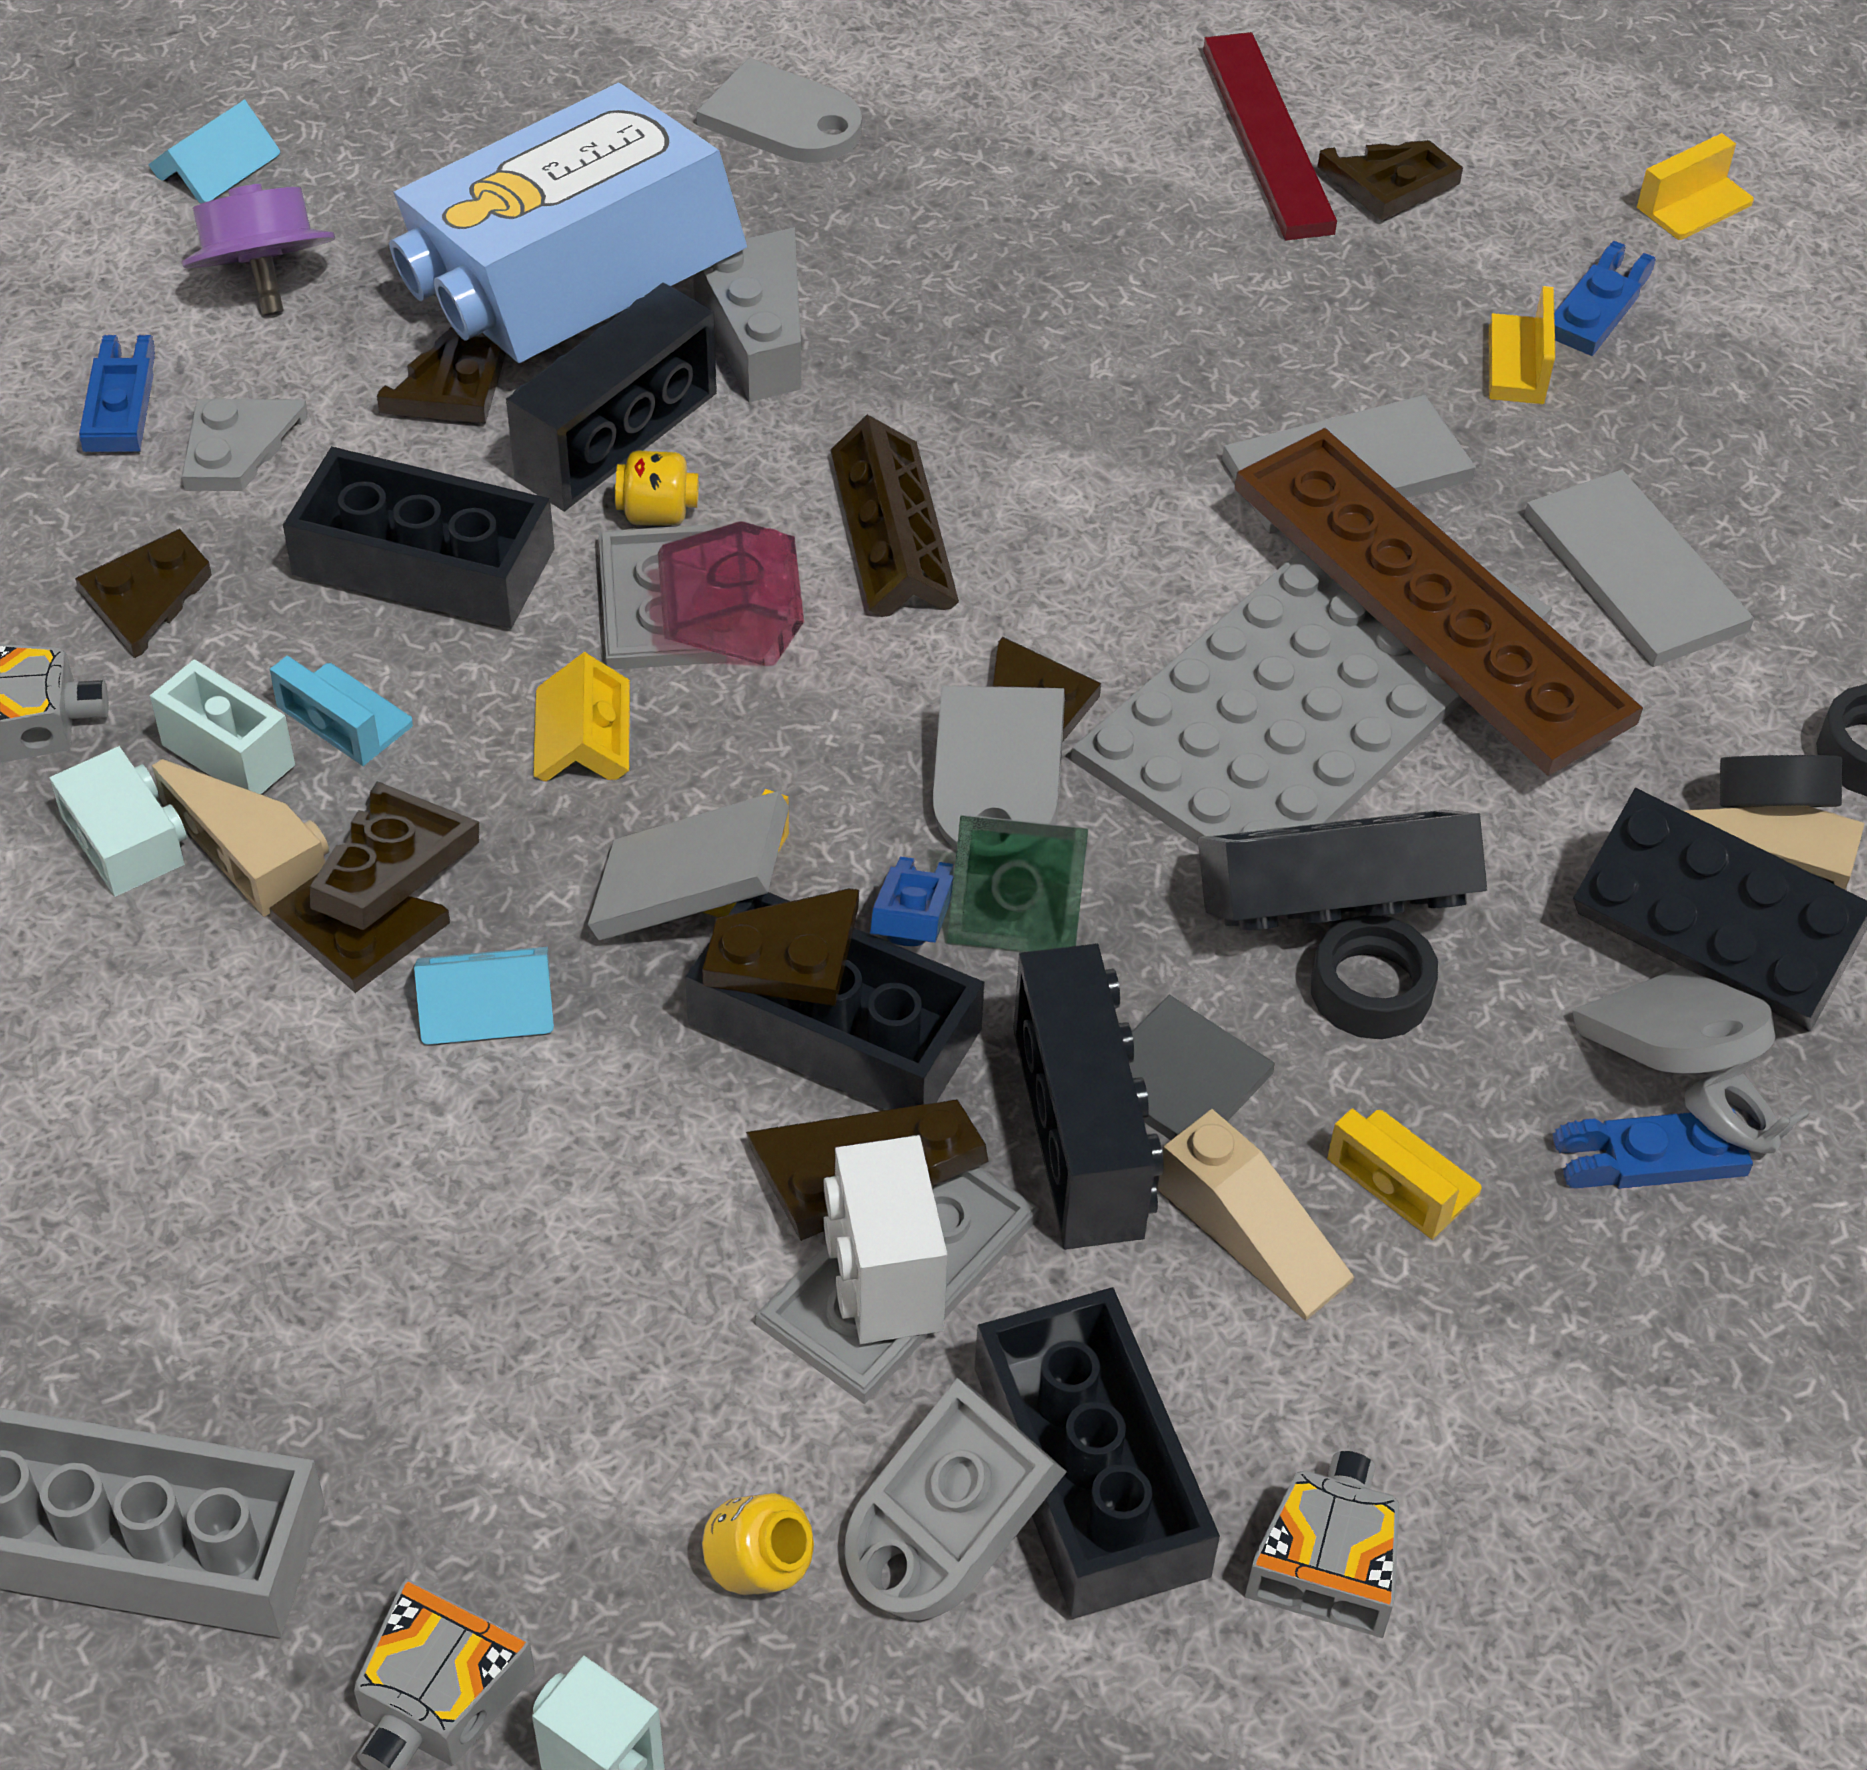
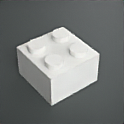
(886, 1240)

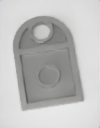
(783, 114)
(998, 755)
(1680, 1023)
(948, 1505)

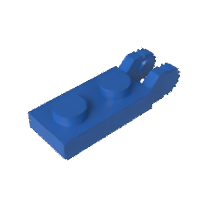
(1600, 300)
(118, 397)
(912, 903)
(1648, 1152)

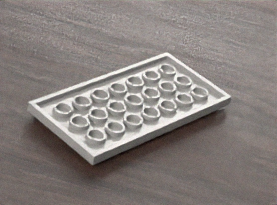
(1273, 713)

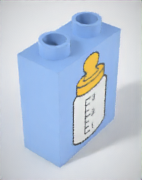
(566, 222)

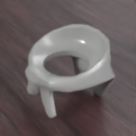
(1709, 1103)

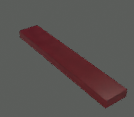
(1269, 137)

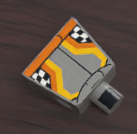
(42, 701)
(1332, 1548)
(436, 1679)

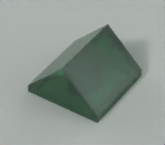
(1017, 884)

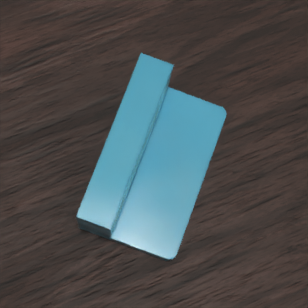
(219, 153)
(338, 708)
(484, 995)

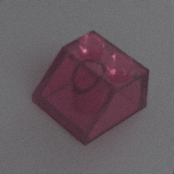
(732, 592)

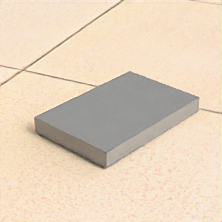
(634, 600)
(689, 866)

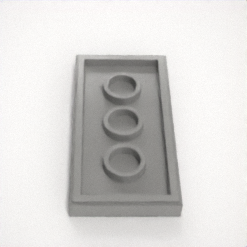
(1398, 440)
(1638, 568)
(978, 1225)

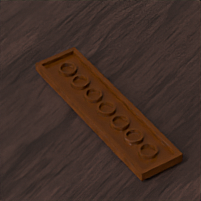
(1439, 601)

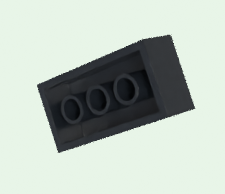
(612, 395)
(420, 537)
(1342, 865)
(1723, 908)
(888, 1039)
(1085, 1096)
(1129, 1504)

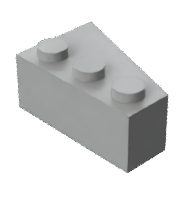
(757, 313)

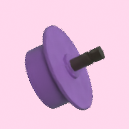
(255, 228)

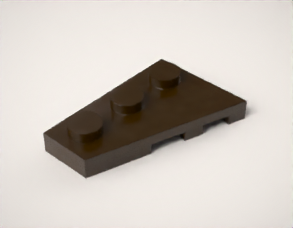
(389, 855)
(803, 1154)

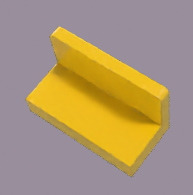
(1693, 189)
(1522, 353)
(583, 719)
(1401, 1170)

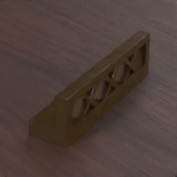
(891, 519)

